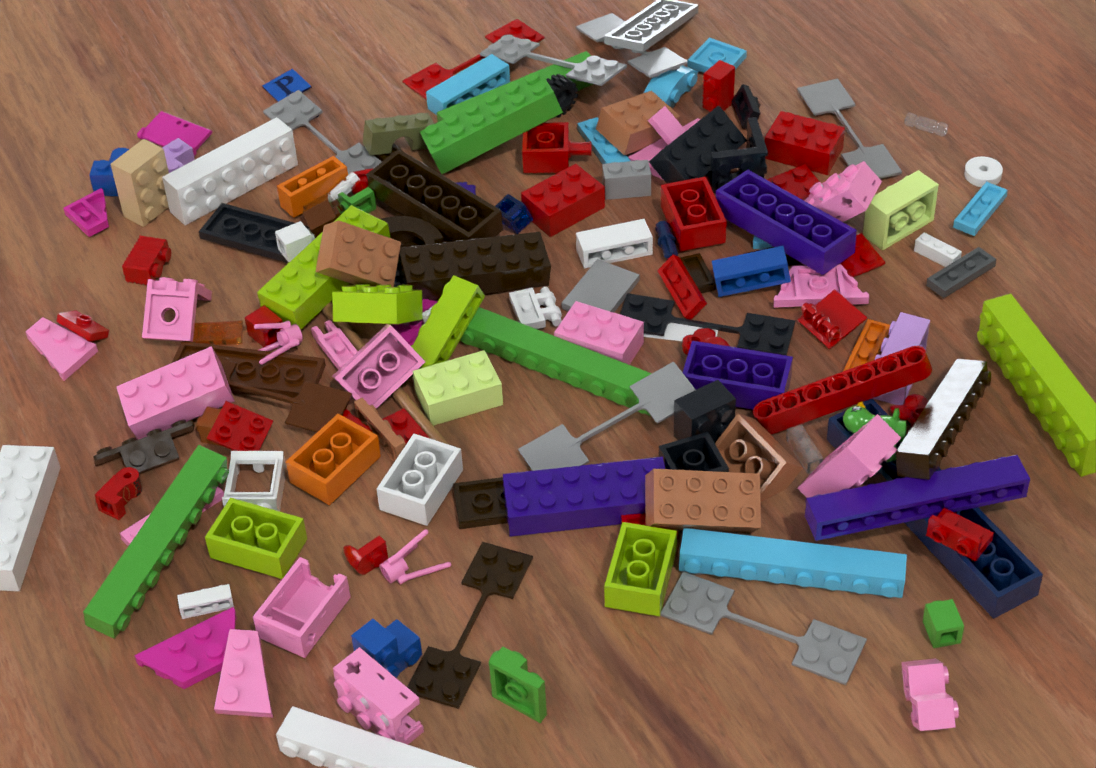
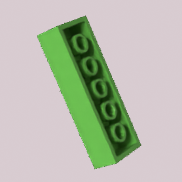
(491, 121)

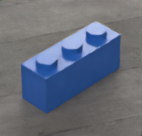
(751, 271)

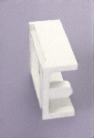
(258, 458)

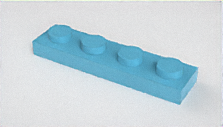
(600, 145)

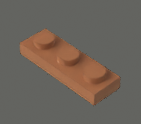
(388, 440)

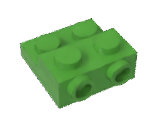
(515, 685)

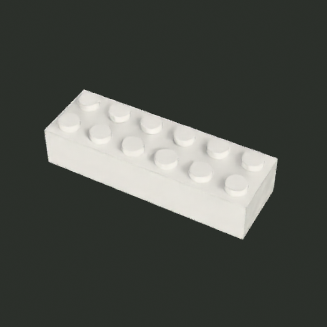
(230, 171)
(25, 492)

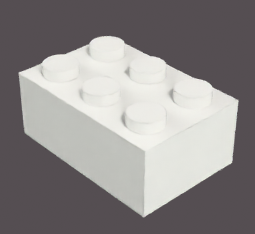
(420, 479)

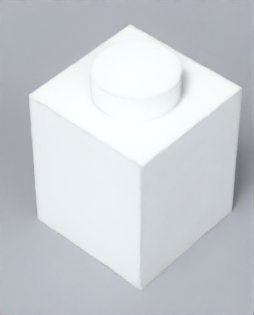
(293, 240)

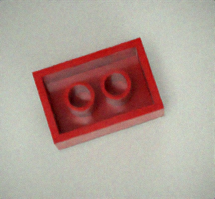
(804, 140)
(564, 199)
(693, 213)

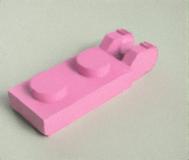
(334, 344)

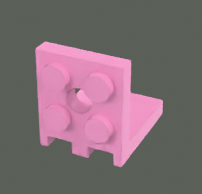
(173, 295)

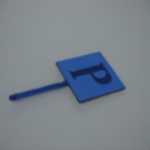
(286, 84)

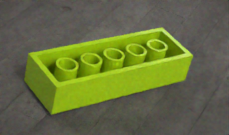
(298, 290)

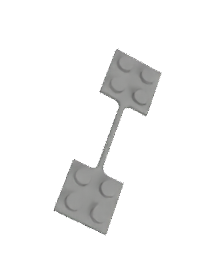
(649, 63)
(592, 70)
(831, 98)
(298, 110)
(655, 395)
(821, 650)

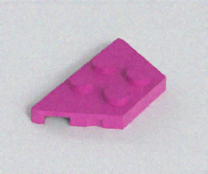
(192, 653)

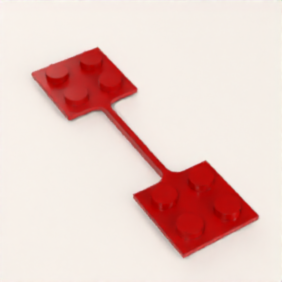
(436, 74)
(799, 182)

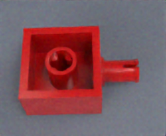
(549, 148)

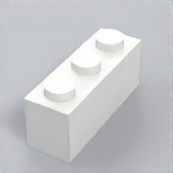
(614, 243)

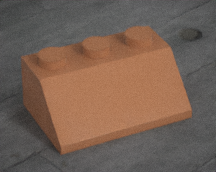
(752, 449)

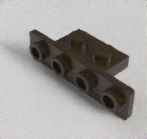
(148, 452)

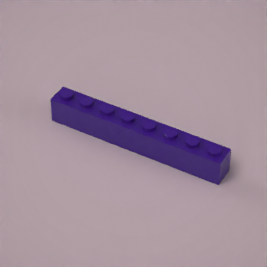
(916, 498)

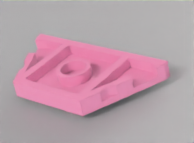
(812, 287)

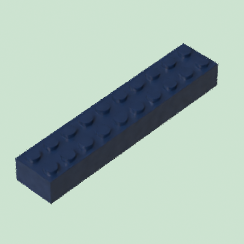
(1001, 574)

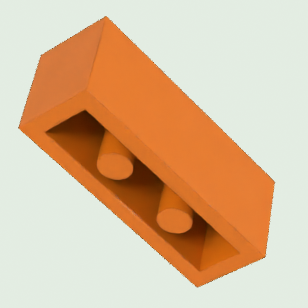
(310, 185)

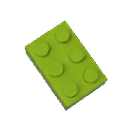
(377, 304)
(256, 538)
(640, 569)

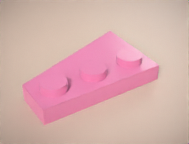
(243, 677)

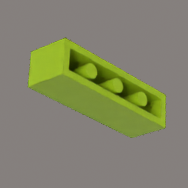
(448, 321)

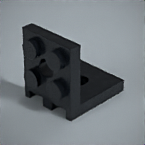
(744, 159)

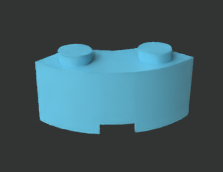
(673, 84)

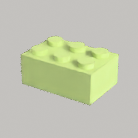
(900, 210)
(458, 387)

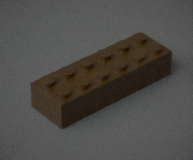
(430, 196)
(489, 262)

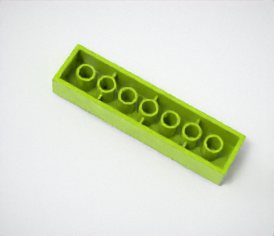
(1041, 380)

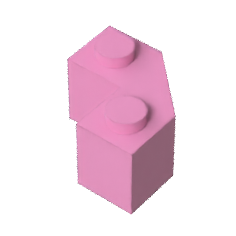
(925, 688)

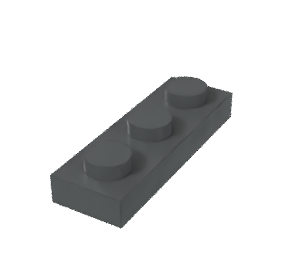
(961, 272)

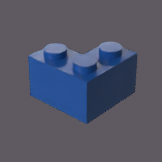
(390, 646)

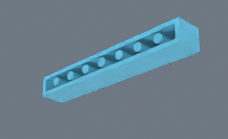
(793, 562)

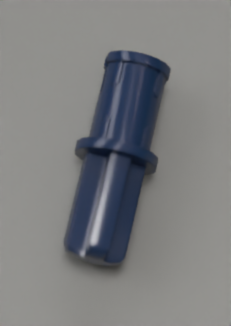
(666, 239)

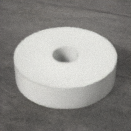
(983, 170)

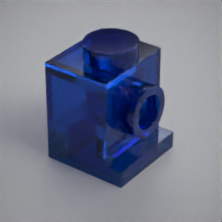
(514, 213)

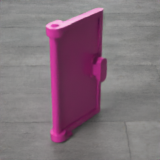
(166, 128)

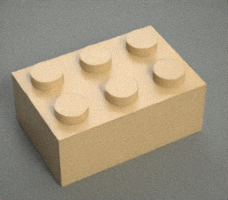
(140, 182)

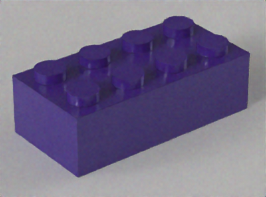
(744, 372)

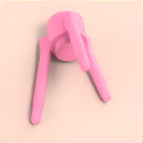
(288, 337)
(395, 566)

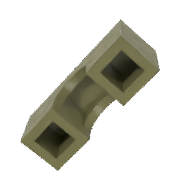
(383, 132)

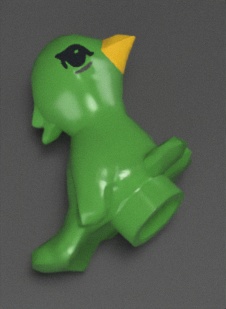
(858, 416)

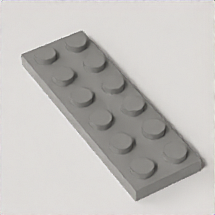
(650, 25)

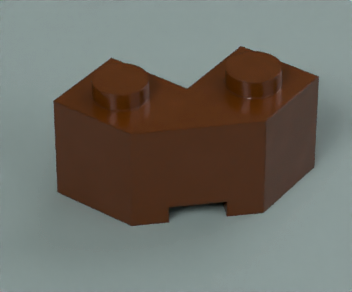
(321, 212)

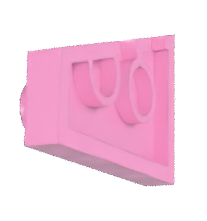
(60, 346)

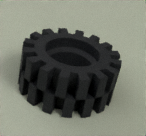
(564, 91)

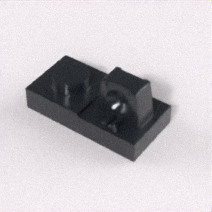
(746, 105)

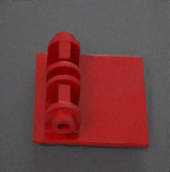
(831, 318)
(239, 428)

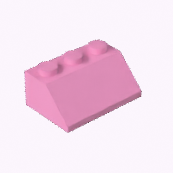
(379, 367)

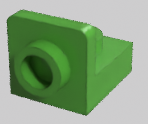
(362, 200)

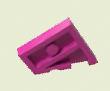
(89, 213)

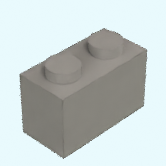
(626, 179)

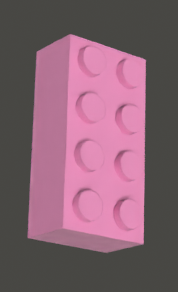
(175, 393)
(853, 460)

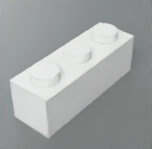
(936, 250)
(205, 601)

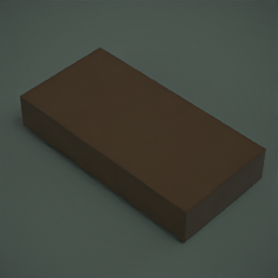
(699, 272)

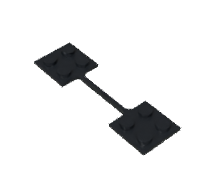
(757, 332)

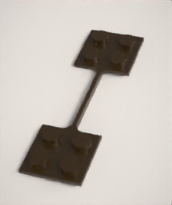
(448, 674)

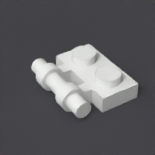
(528, 311)

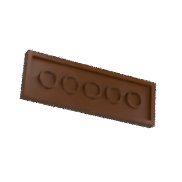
(280, 375)

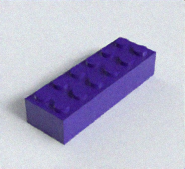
(786, 221)
(576, 496)

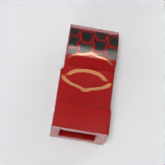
(118, 492)

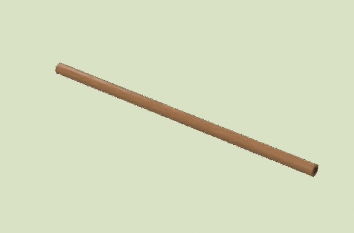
(399, 395)

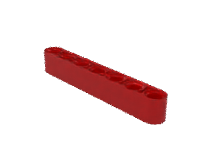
(843, 389)

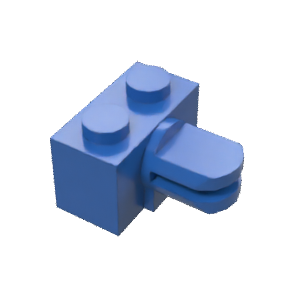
(102, 175)

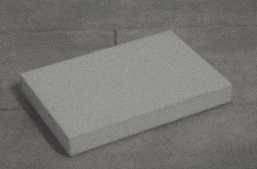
(602, 287)

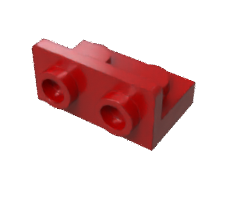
(959, 534)

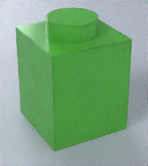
(943, 623)

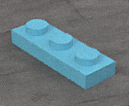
(980, 208)

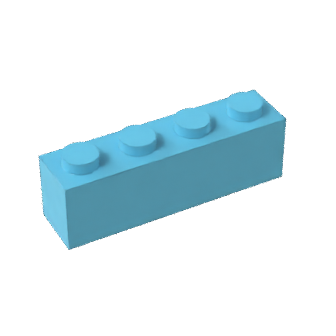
(471, 82)

